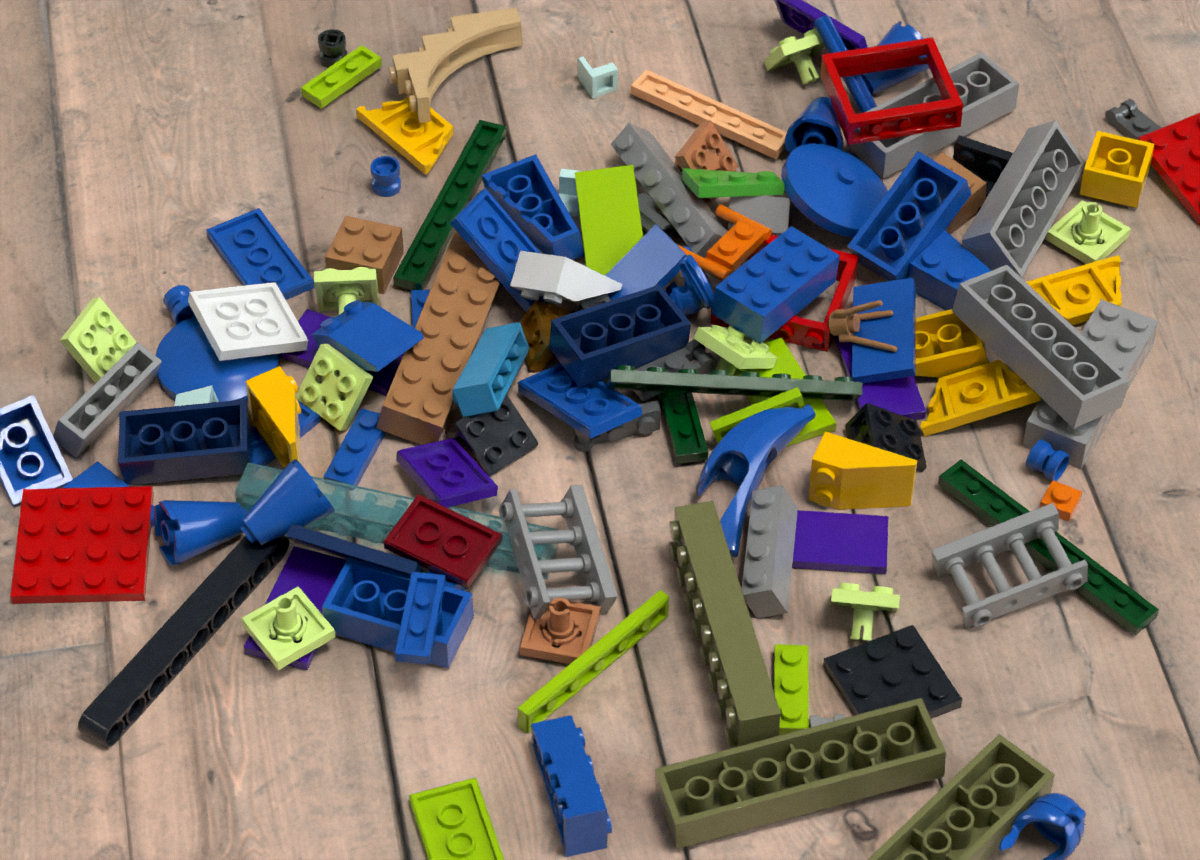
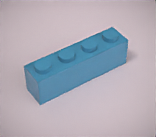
(491, 369)

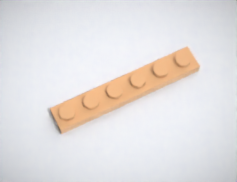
(701, 108)

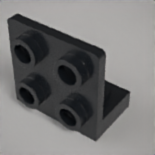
(981, 159)
(887, 432)
(495, 436)

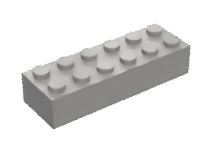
(985, 95)
(1025, 199)
(1126, 342)
(1040, 346)

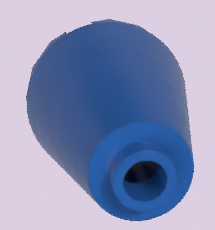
(884, 79)
(815, 126)
(287, 501)
(195, 526)

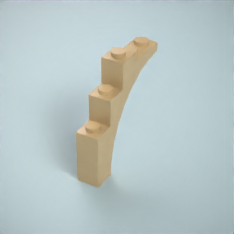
(443, 53)

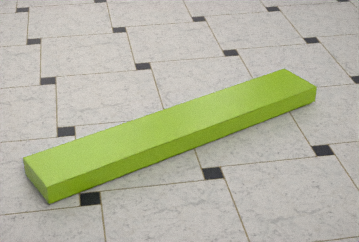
(593, 661)

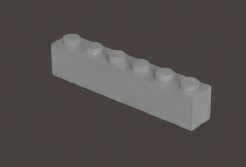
(664, 184)

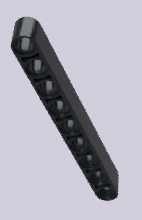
(180, 639)

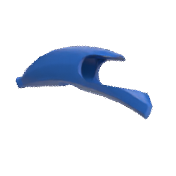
(744, 457)

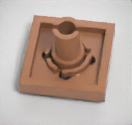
(701, 149)
(563, 623)

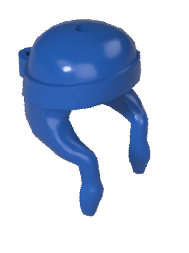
(1056, 819)

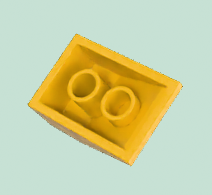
(946, 345)
(276, 413)
(859, 475)

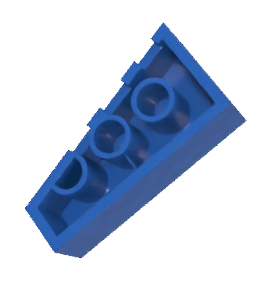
(535, 206)
(942, 268)
(571, 785)

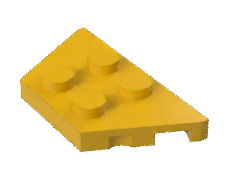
(401, 129)
(1079, 289)
(975, 396)

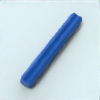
(855, 82)

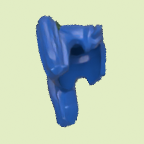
(697, 288)

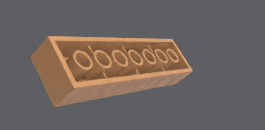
(451, 328)

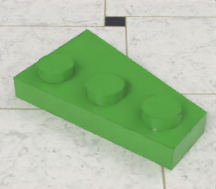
(732, 184)

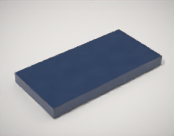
(345, 549)

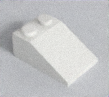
(558, 279)

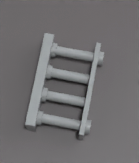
(580, 534)
(1000, 538)

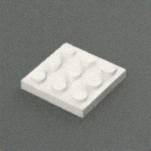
(247, 321)

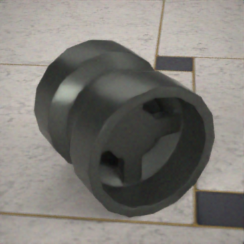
(331, 46)

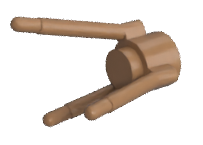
(847, 321)

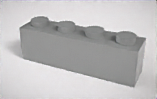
(106, 399)
(769, 552)

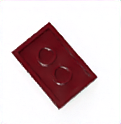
(443, 541)

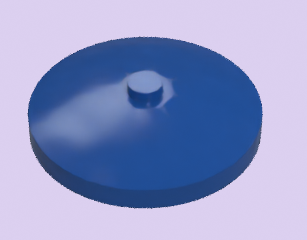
(832, 187)
(193, 364)

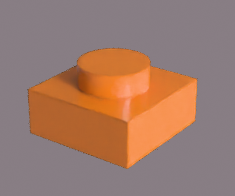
(1064, 498)

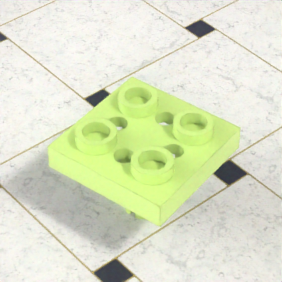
(799, 52)
(1088, 226)
(341, 287)
(93, 346)
(735, 349)
(349, 384)
(864, 605)
(284, 619)

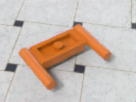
(733, 246)

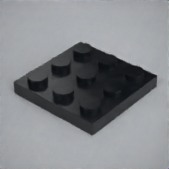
(891, 673)

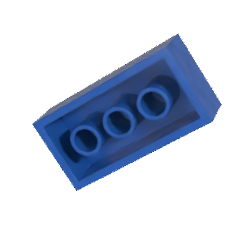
(909, 217)
(775, 284)
(370, 605)

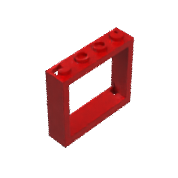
(898, 120)
(807, 331)

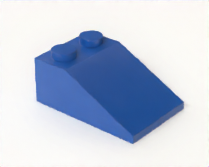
(367, 335)
(28, 451)

